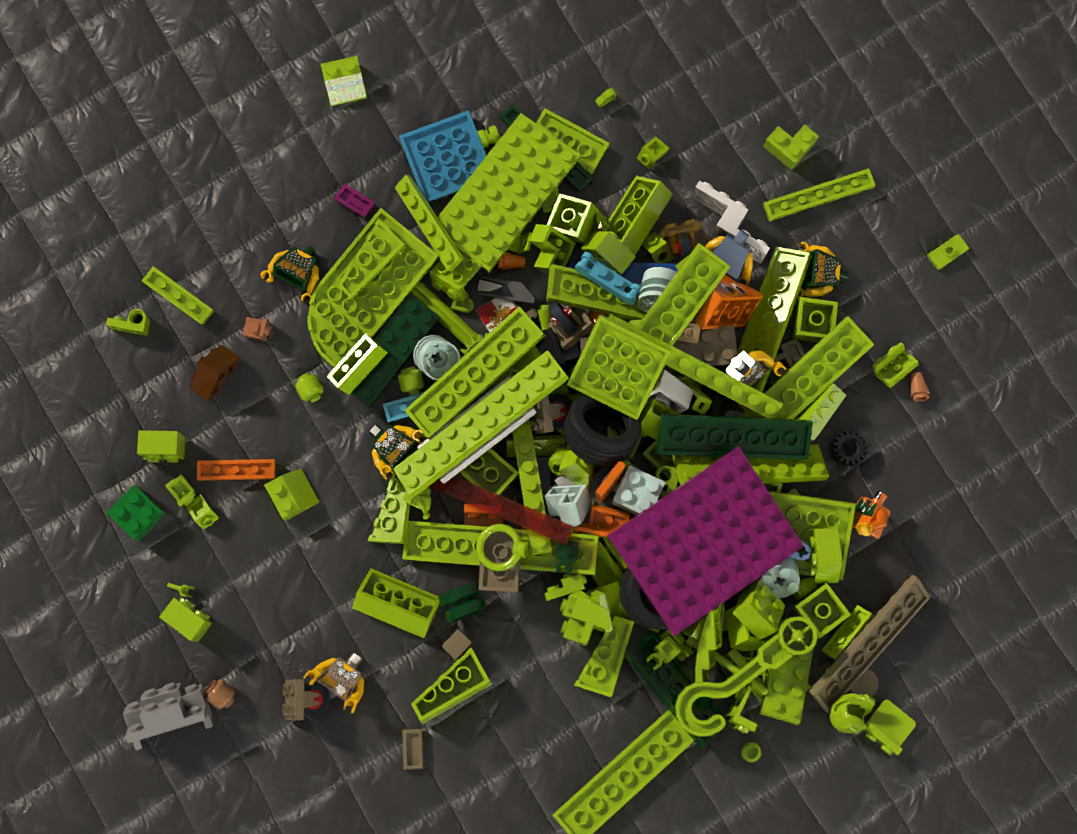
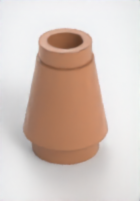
(919, 389)

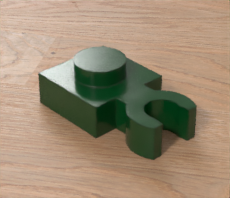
(566, 554)

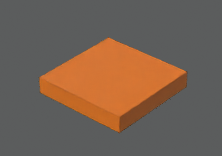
(611, 482)

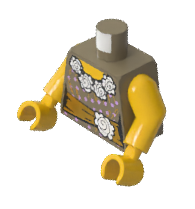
(340, 678)

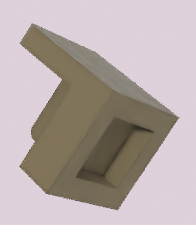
(457, 644)

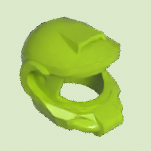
(850, 718)

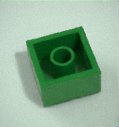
(136, 513)

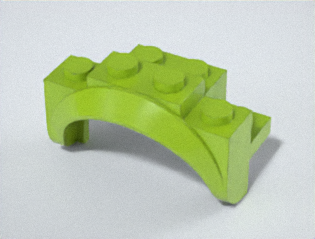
(583, 616)

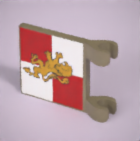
(498, 310)

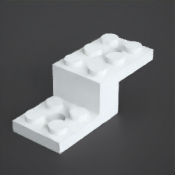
(732, 217)

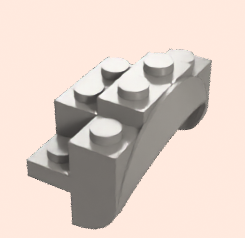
(165, 711)

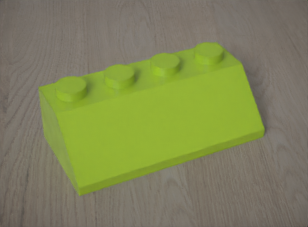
(639, 211)
(396, 603)

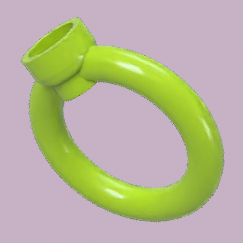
(520, 548)

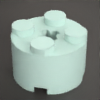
(783, 578)

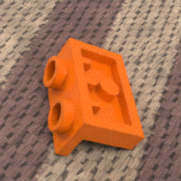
(477, 517)

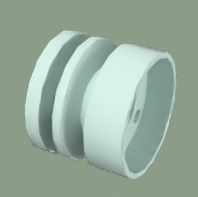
(652, 286)
(436, 366)

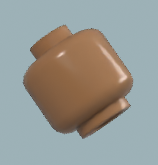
(219, 694)

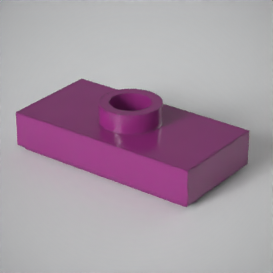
(355, 201)

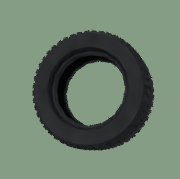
(595, 447)
(634, 606)

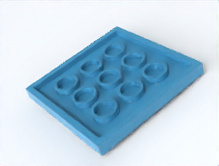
(443, 155)

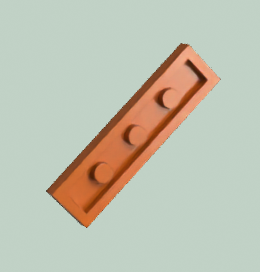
(236, 470)

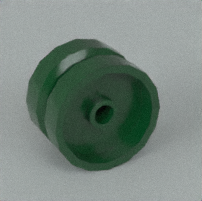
(461, 599)

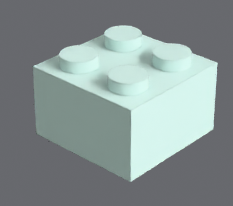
(637, 491)

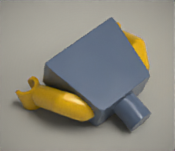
(734, 253)

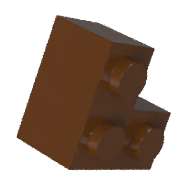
(212, 371)

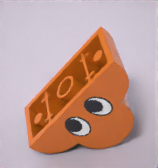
(728, 305)

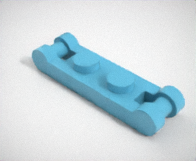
(607, 279)

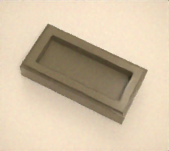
(412, 749)

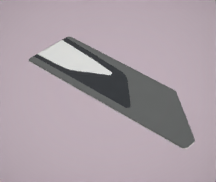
(504, 289)

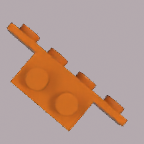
(603, 521)

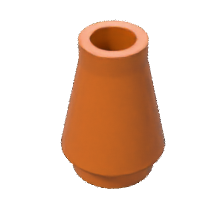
(511, 261)

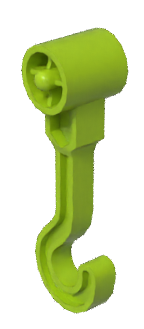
(792, 638)

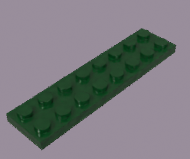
(720, 434)

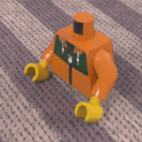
(871, 515)

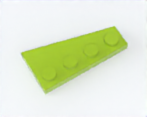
(374, 255)

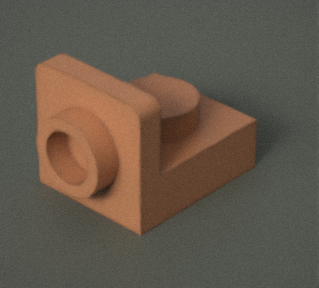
(257, 328)

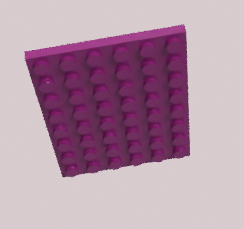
(705, 541)

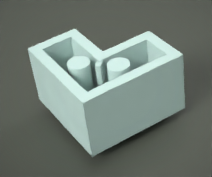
(569, 503)

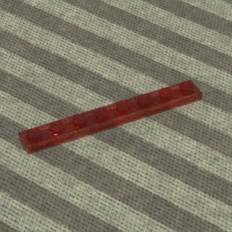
(505, 509)

